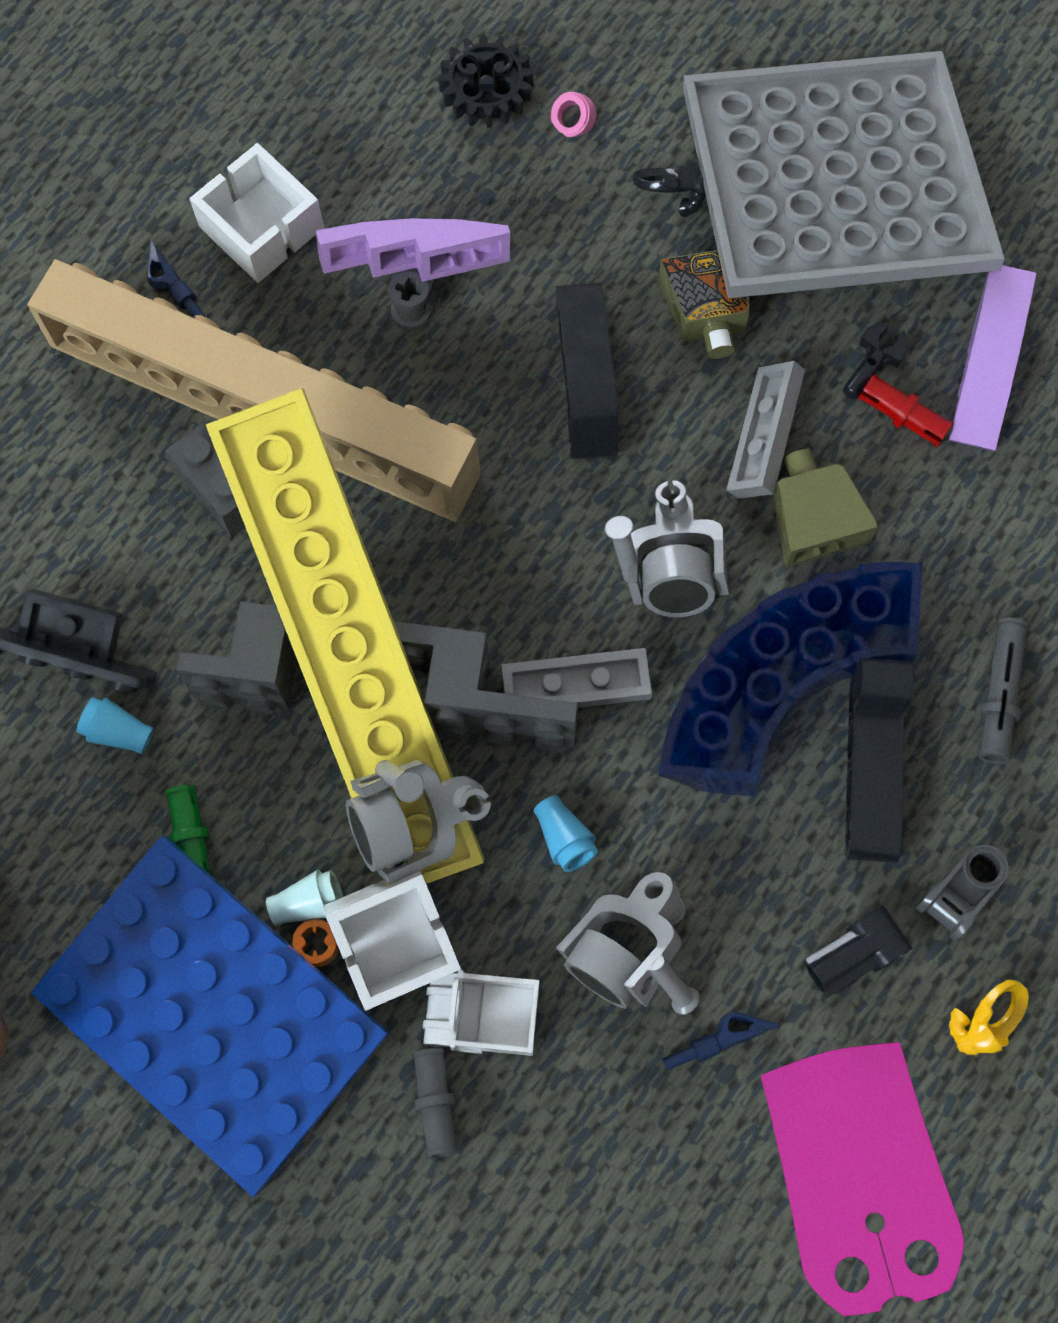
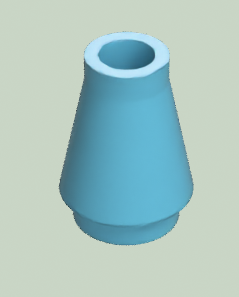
(112, 726)
(566, 836)

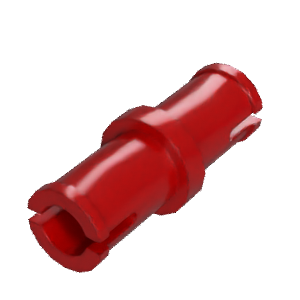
(905, 410)

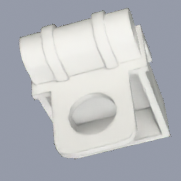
(482, 1013)

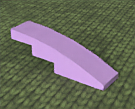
(430, 245)
(992, 357)

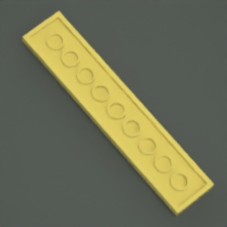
(333, 604)

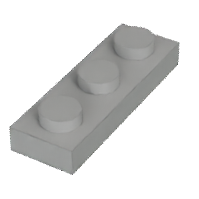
(765, 430)
(582, 678)

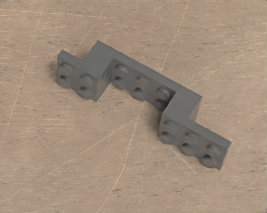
(457, 660)

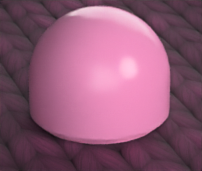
(587, 118)

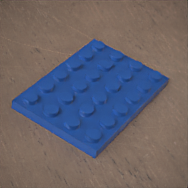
(210, 1015)

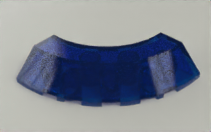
(779, 660)

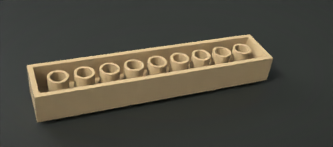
(227, 373)

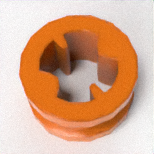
(300, 944)

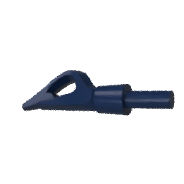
(170, 281)
(711, 1045)

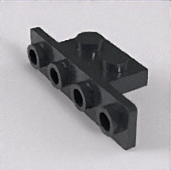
(72, 637)

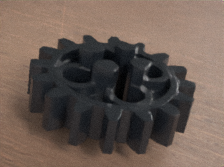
(514, 79)

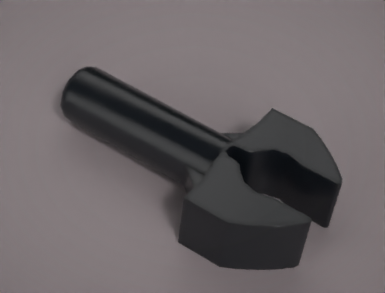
(875, 358)

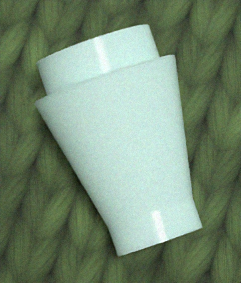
(304, 898)

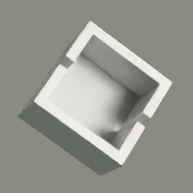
(267, 217)
(391, 939)

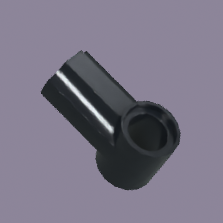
(866, 947)

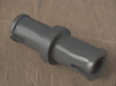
(435, 1103)

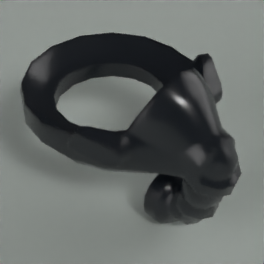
(675, 180)

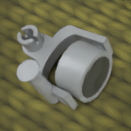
(674, 576)
(382, 827)
(615, 971)

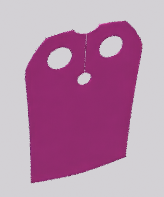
(855, 1149)

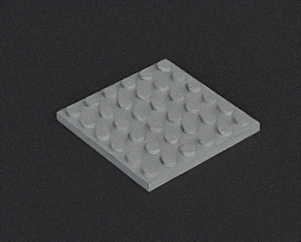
(839, 174)

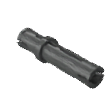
(995, 742)

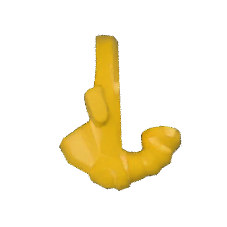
(984, 1036)

